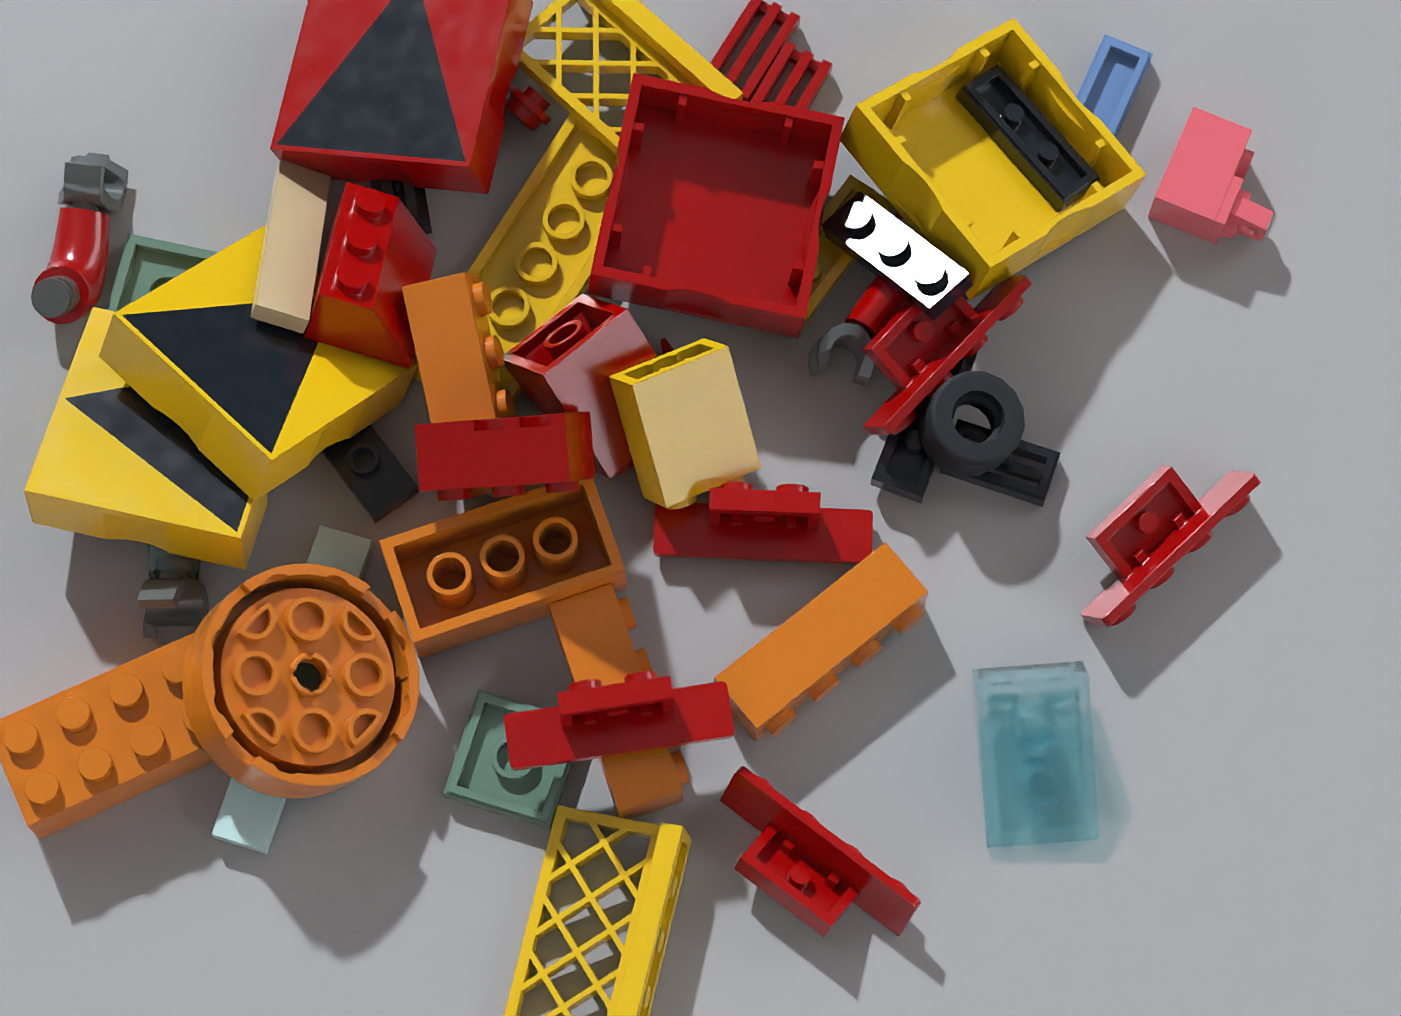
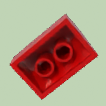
(367, 260)

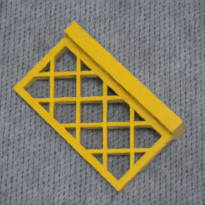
(638, 29)
(646, 925)

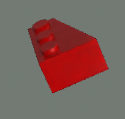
(505, 454)

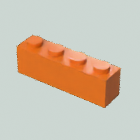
(457, 351)
(822, 641)
(599, 647)

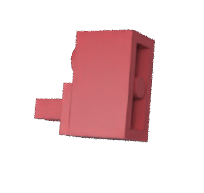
(1205, 179)

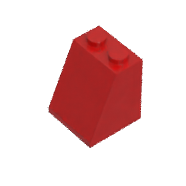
(569, 366)

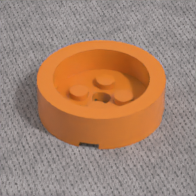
(258, 715)

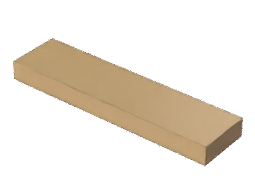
(291, 247)

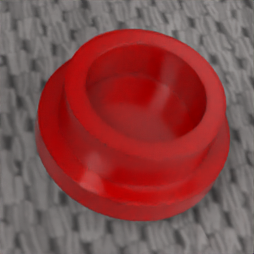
(528, 107)

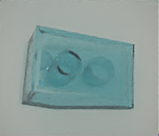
(1036, 753)

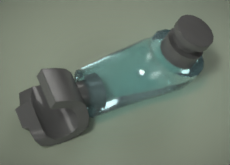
(172, 596)

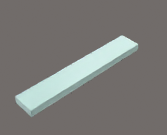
(251, 816)

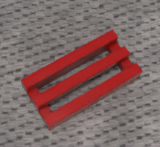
(771, 15)
(804, 62)

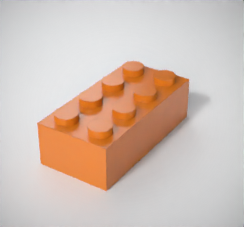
(501, 565)
(101, 741)

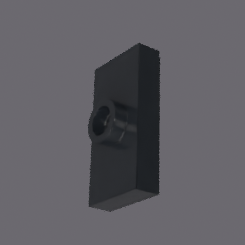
(371, 473)

